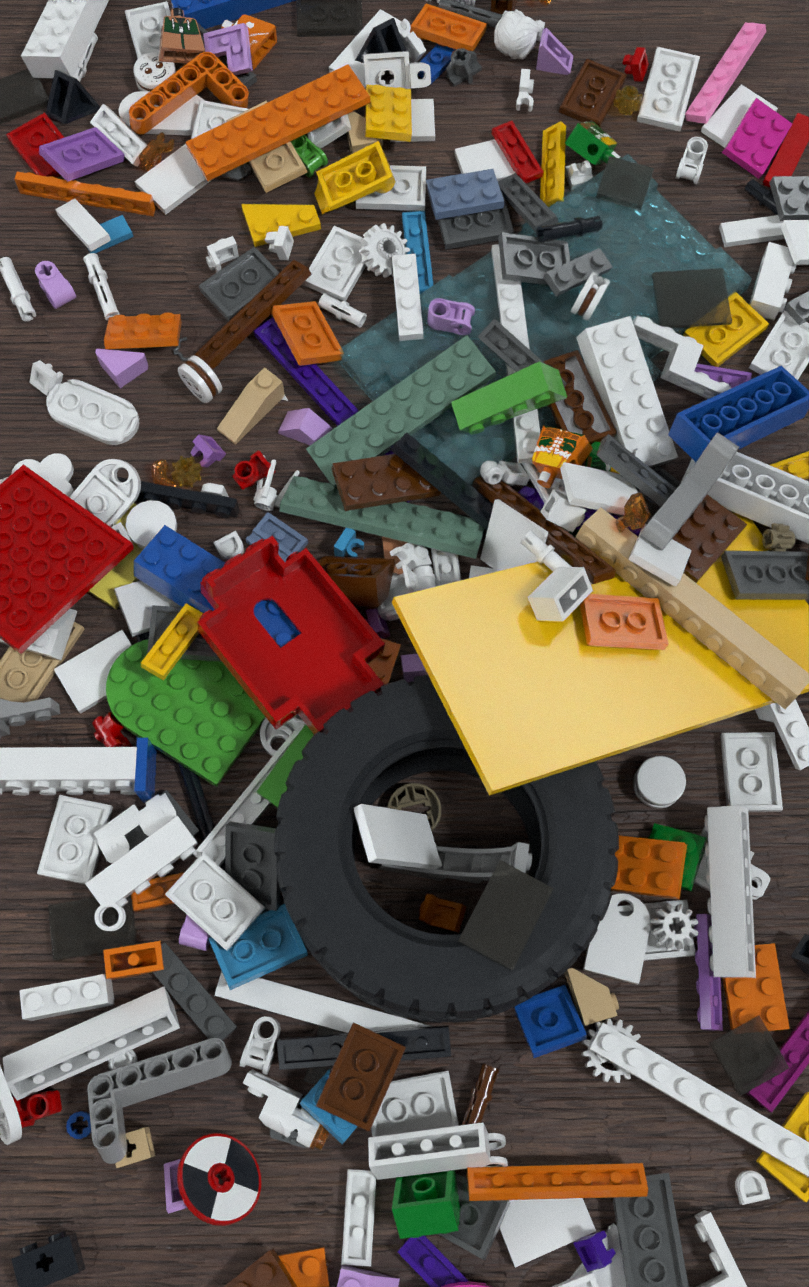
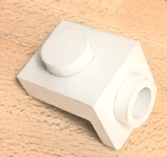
(221, 252)

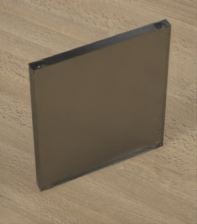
(691, 298)

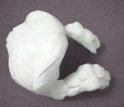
(517, 34)

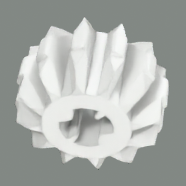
(666, 918)

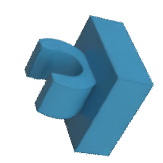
(346, 543)

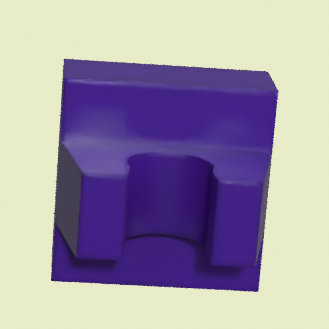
(593, 1251)

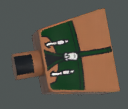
(179, 38)

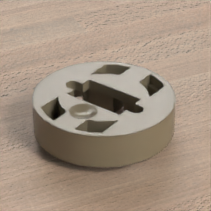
(412, 798)

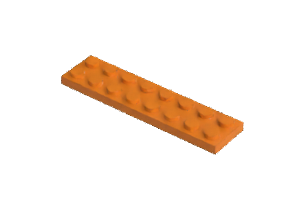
(278, 122)

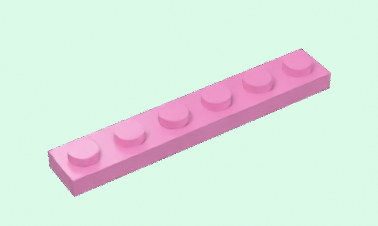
(725, 73)

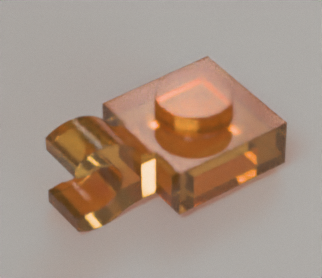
(151, 154)
(635, 513)

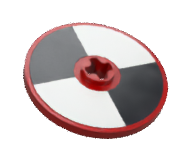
(200, 1188)

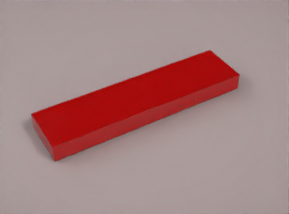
(790, 150)

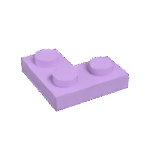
(231, 42)

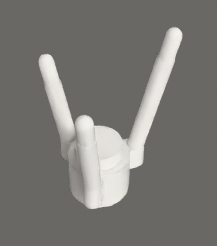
(265, 496)

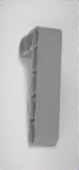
(690, 492)
(113, 1089)

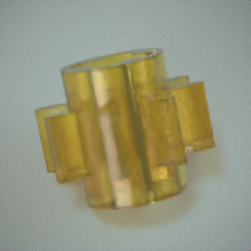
(628, 100)
(185, 464)

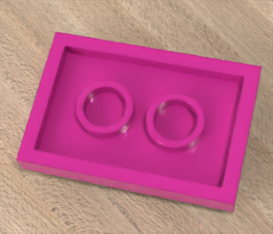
(757, 138)

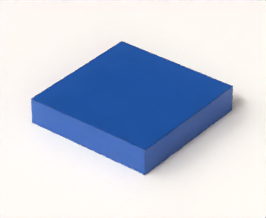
(145, 769)
(550, 1021)

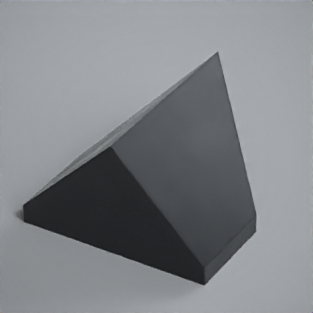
(382, 39)
(69, 99)

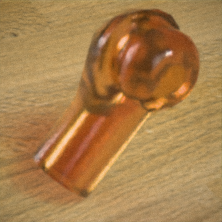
(159, 473)

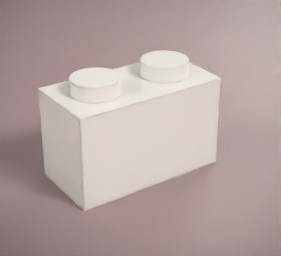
(560, 594)

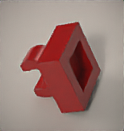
(636, 64)

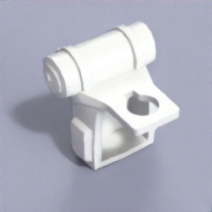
(409, 582)

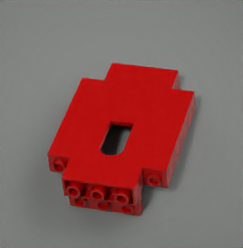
(313, 671)

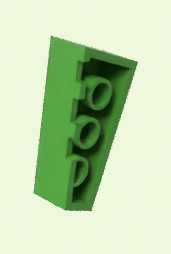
(509, 397)

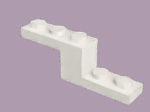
(681, 359)
(791, 729)
(720, 1256)

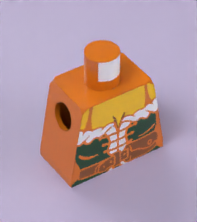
(554, 449)

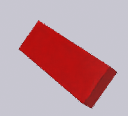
(517, 152)

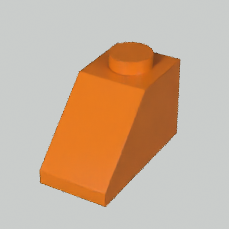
(133, 960)

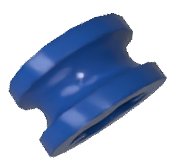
(74, 1118)

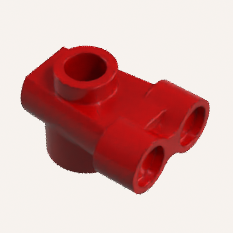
(256, 468)
(109, 732)
(33, 1106)

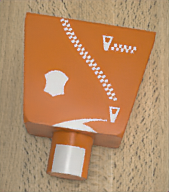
(261, 36)

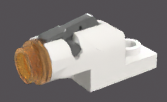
(282, 1115)

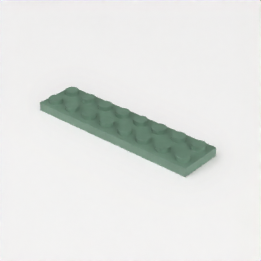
(404, 407)
(395, 521)

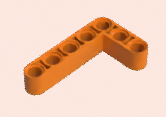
(186, 89)

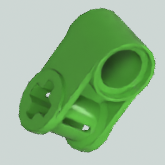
(310, 154)

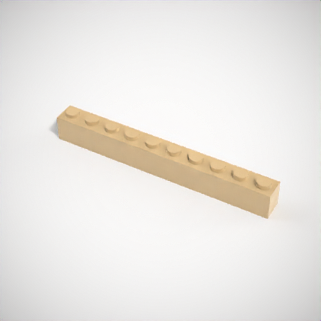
(699, 614)

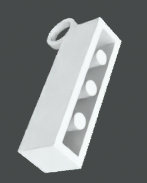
(138, 867)
(434, 1151)

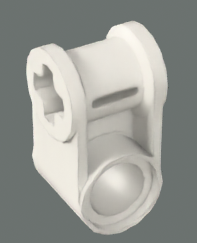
(692, 161)
(261, 1046)

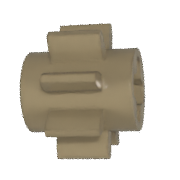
(778, 538)

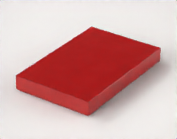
(29, 137)

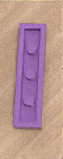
(707, 986)

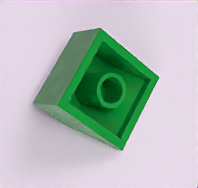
(426, 1204)

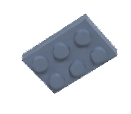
(464, 194)

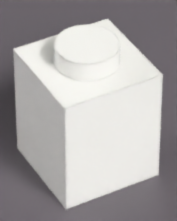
(561, 512)

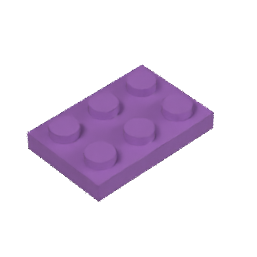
(81, 154)

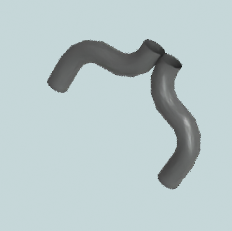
(176, 352)

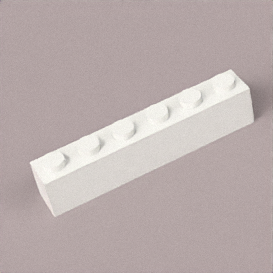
(730, 892)
(90, 1043)

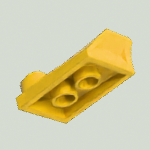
(354, 178)

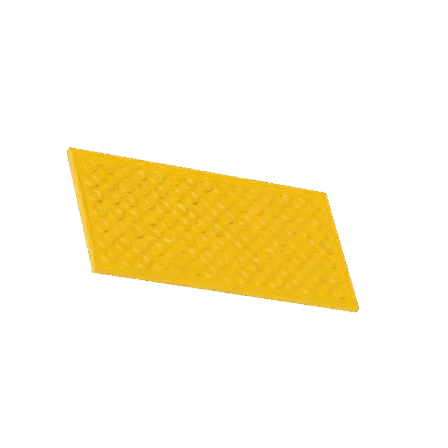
(545, 702)

